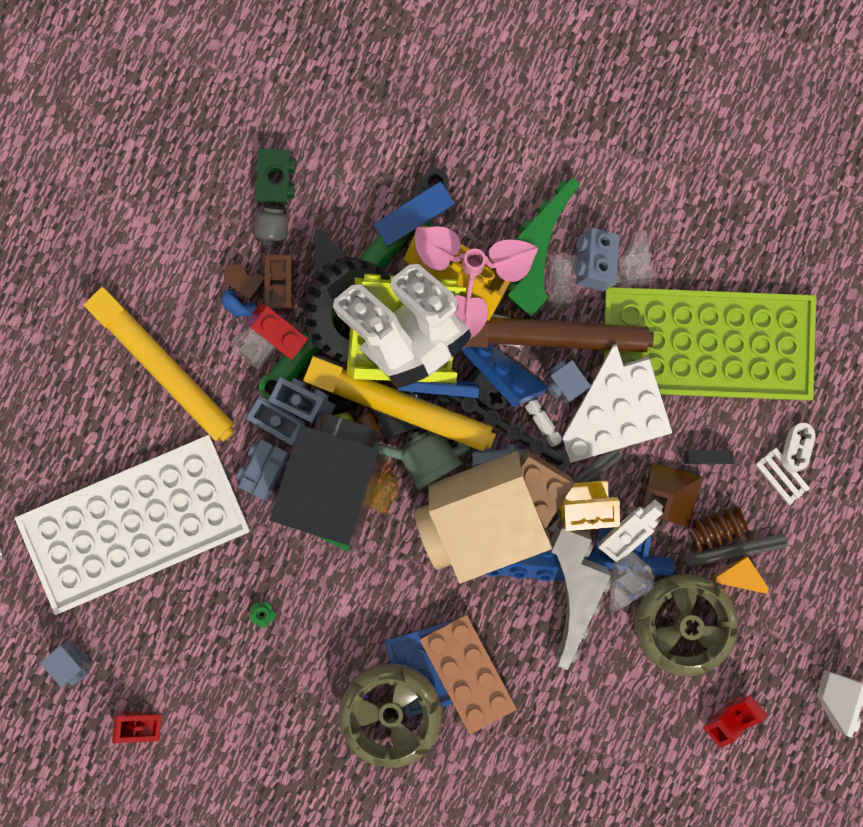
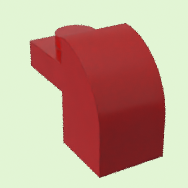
(734, 719)

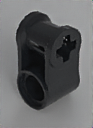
(486, 388)

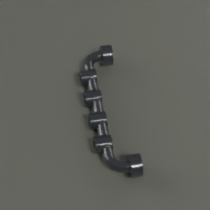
(513, 431)

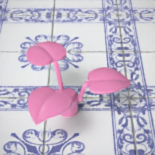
(510, 257)

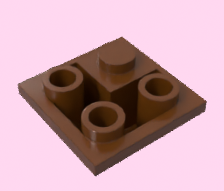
(673, 490)

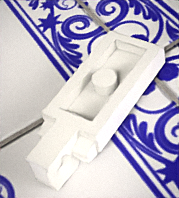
(631, 532)

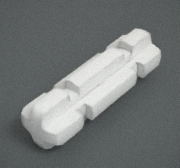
(543, 423)

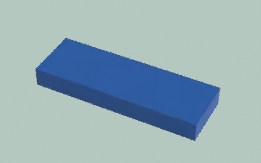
(414, 214)
(460, 388)

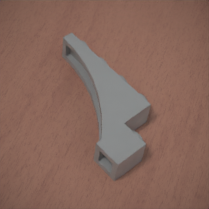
(584, 587)

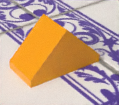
(741, 575)

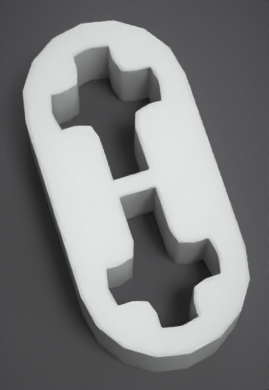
(804, 448)

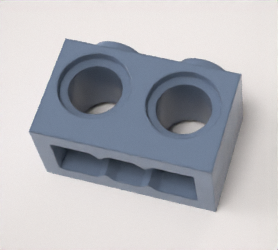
(67, 664)

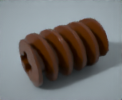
(718, 528)

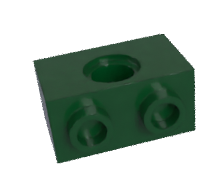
(268, 163)

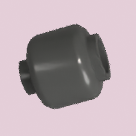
(271, 225)

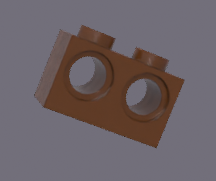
(279, 282)

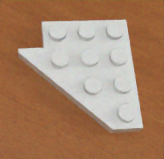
(617, 409)

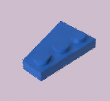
(506, 375)

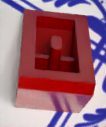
(136, 727)

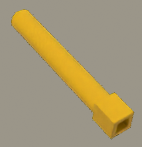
(160, 364)
(399, 405)

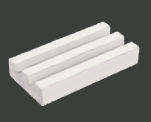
(796, 493)

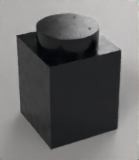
(330, 479)

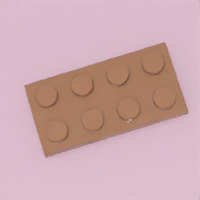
(468, 674)

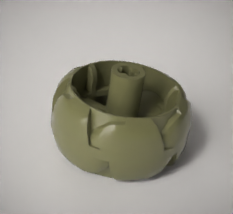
(717, 640)
(356, 713)

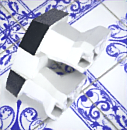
(415, 336)

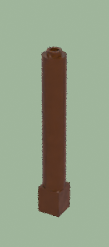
(563, 335)

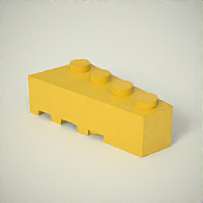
(485, 286)

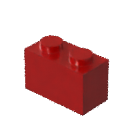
(276, 331)

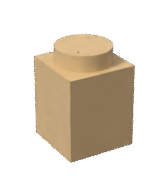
(481, 520)

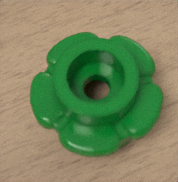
(255, 616)

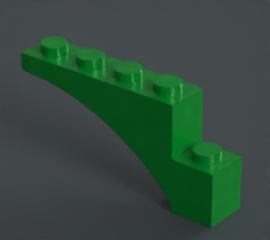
(529, 293)

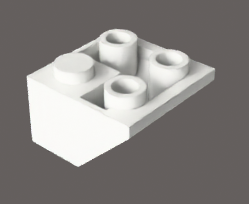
(841, 701)

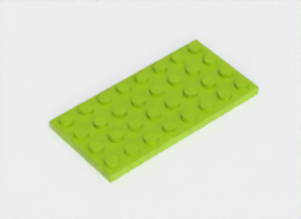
(722, 341)

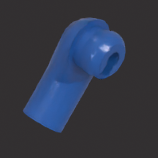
(234, 306)

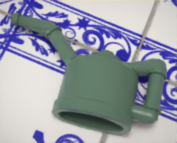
(427, 457)

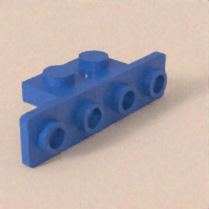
(660, 565)
(541, 566)

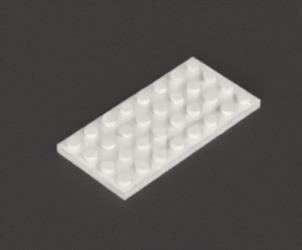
(132, 524)

